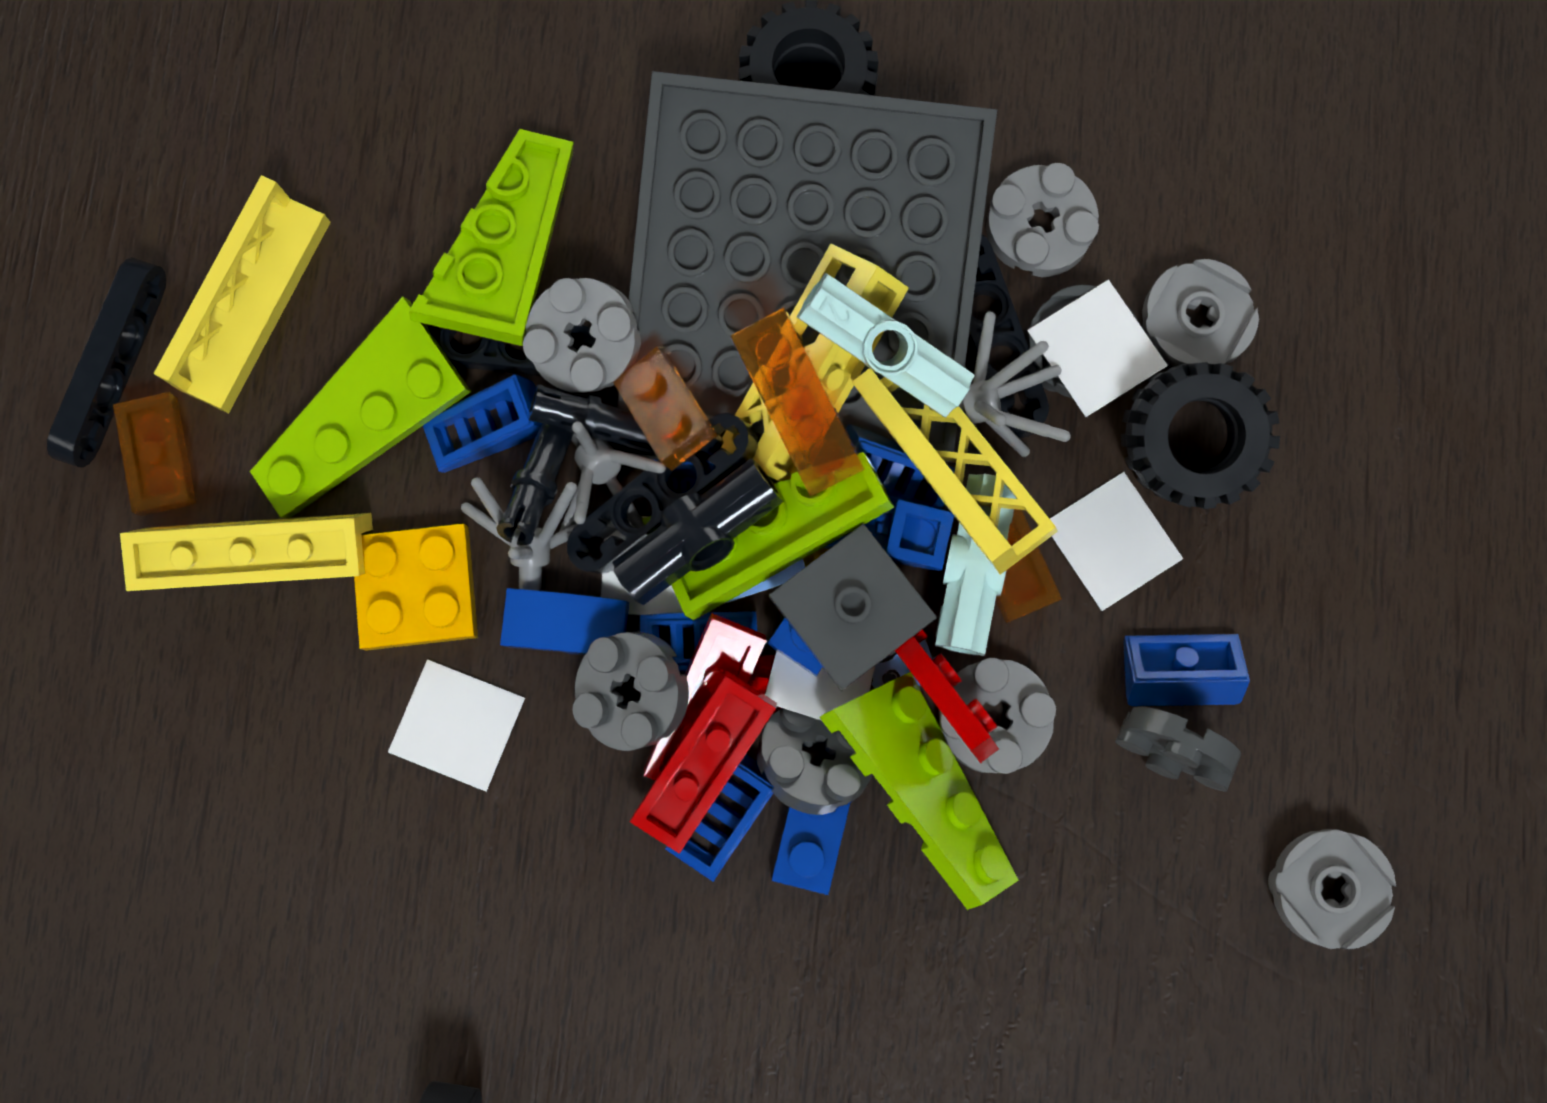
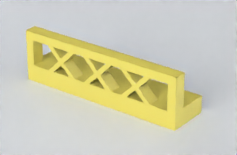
(242, 296)
(833, 363)
(950, 485)
(244, 552)

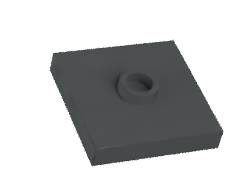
(852, 607)

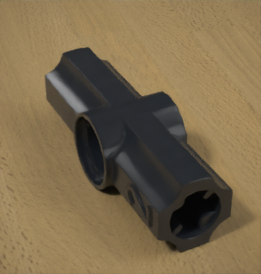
(697, 532)

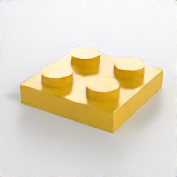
(416, 588)

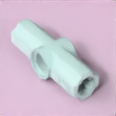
(915, 368)
(971, 581)

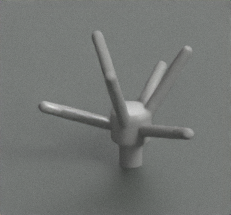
(984, 396)
(601, 465)
(527, 557)

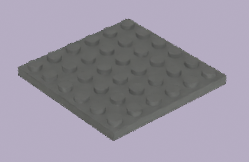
(756, 186)

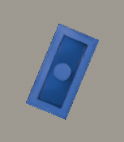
(1184, 670)

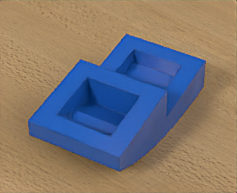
(912, 534)
(560, 620)

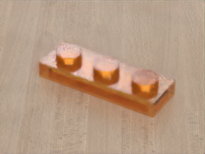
(798, 402)

